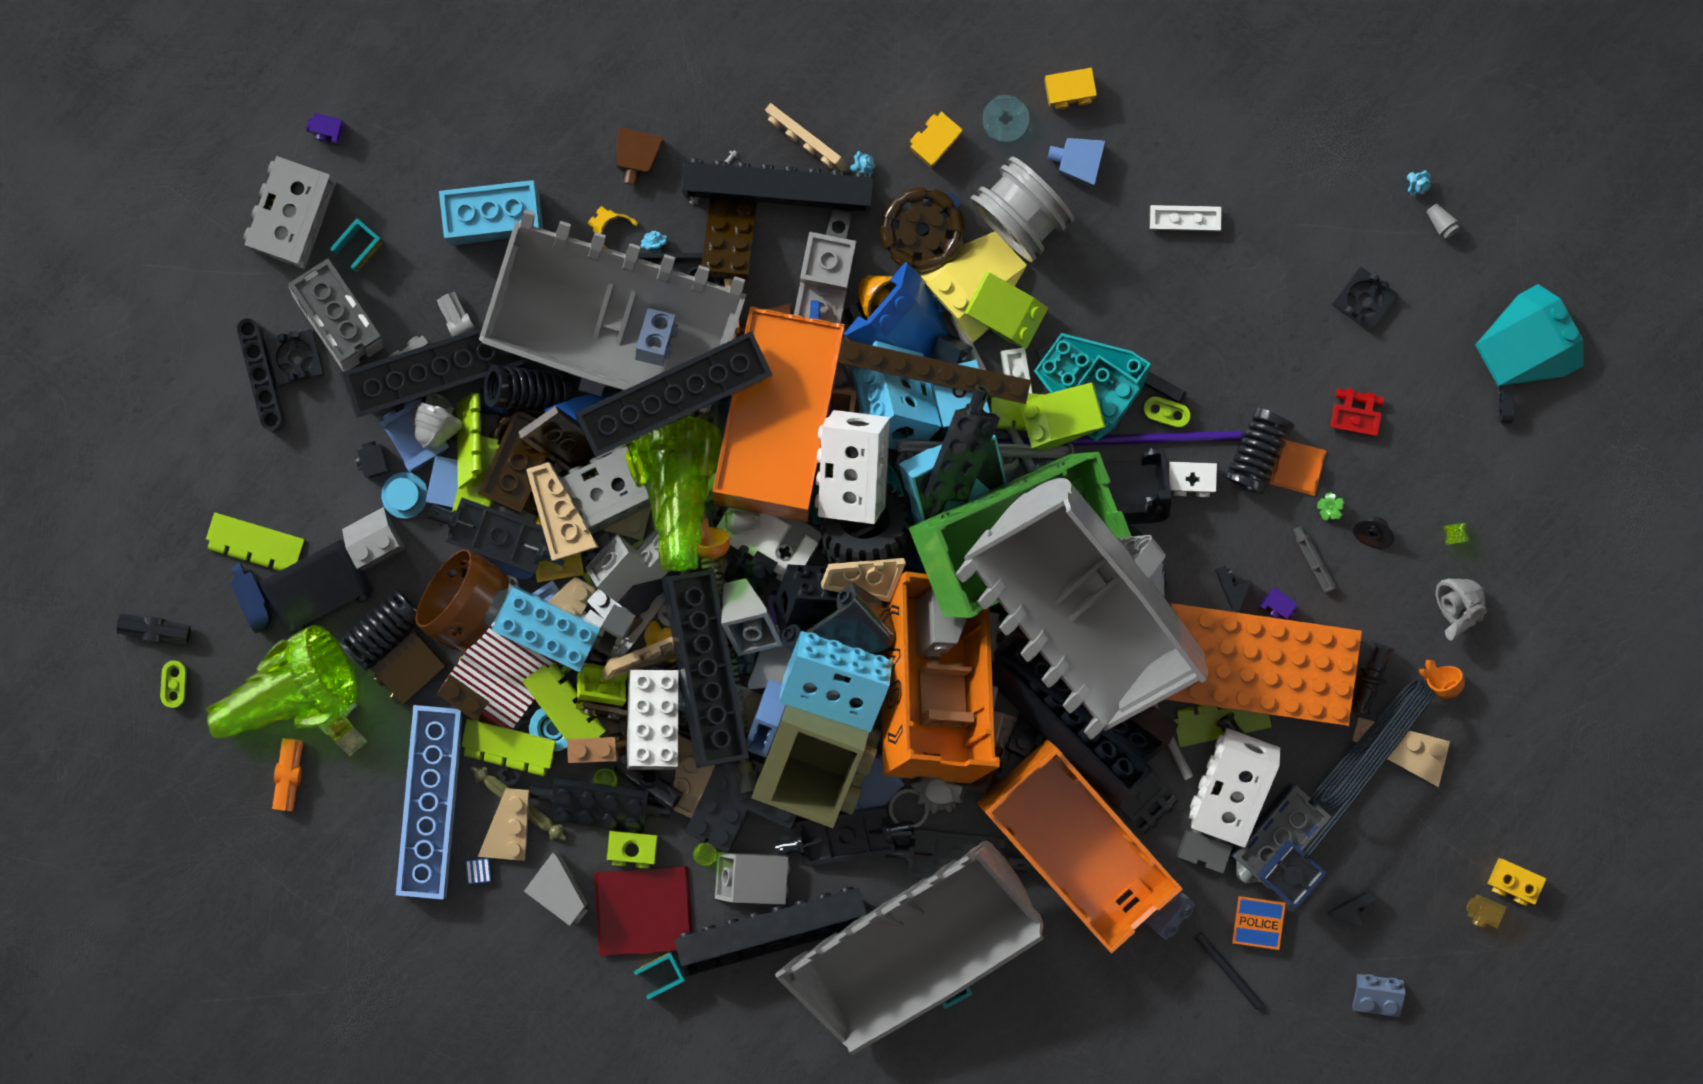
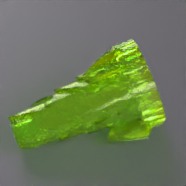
(677, 473)
(296, 677)

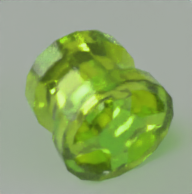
(1455, 533)
(601, 777)
(708, 852)

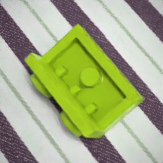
(594, 688)

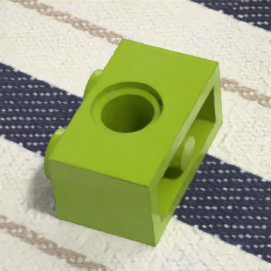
(617, 848)

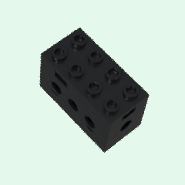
(802, 597)

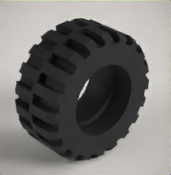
(891, 544)

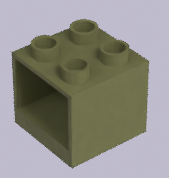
(816, 766)

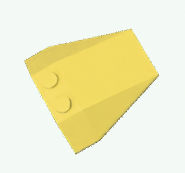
(960, 278)

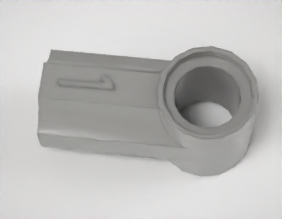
(457, 320)

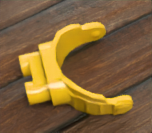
(604, 217)

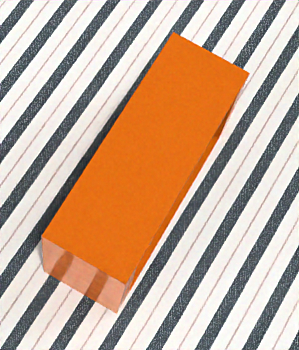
(774, 425)

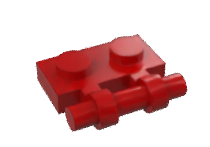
(1355, 419)

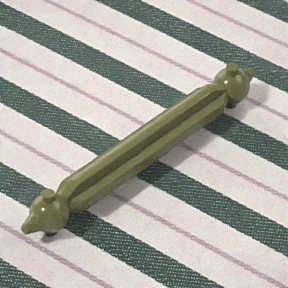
(534, 814)

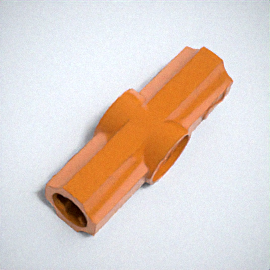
(287, 774)

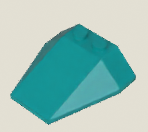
(1532, 340)

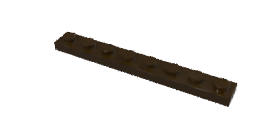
(933, 371)

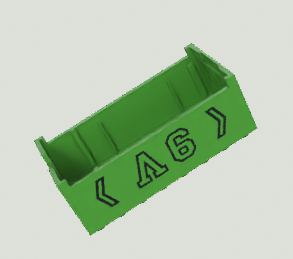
(951, 534)

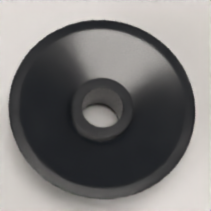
(1374, 532)

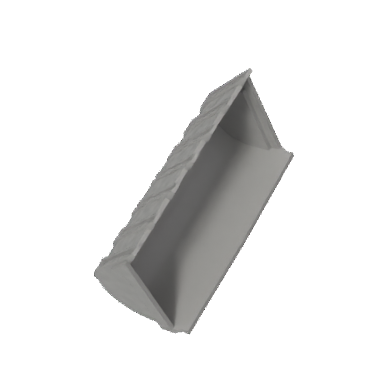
(587, 305)
(1085, 604)
(916, 949)

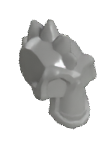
(938, 793)

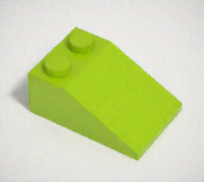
(1006, 310)
(1062, 416)

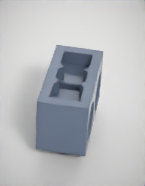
(652, 336)

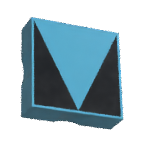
(918, 469)

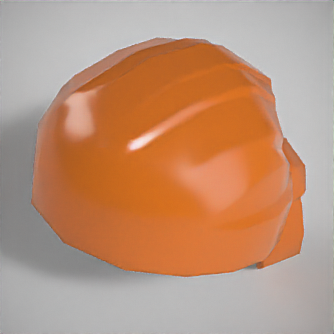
(714, 541)
(1444, 680)

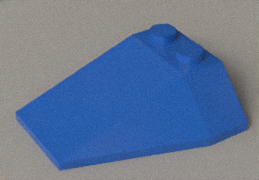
(904, 318)

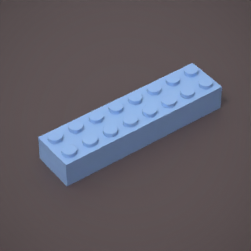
(429, 802)

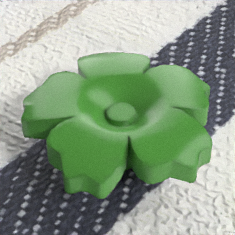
(1331, 507)

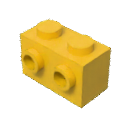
(1070, 88)
(935, 139)
(1516, 881)

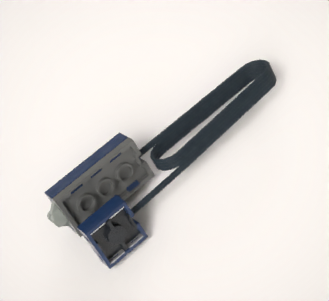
(1279, 836)

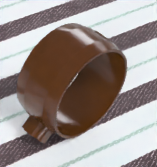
(462, 600)

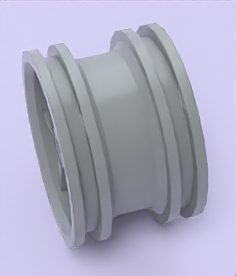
(1022, 209)

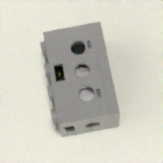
(289, 212)
(605, 491)

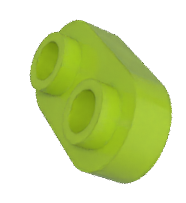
(1166, 411)
(173, 684)

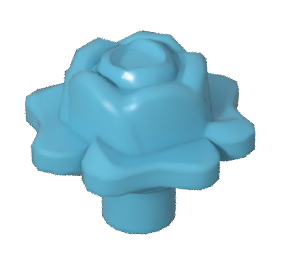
(863, 164)
(1419, 182)
(653, 241)

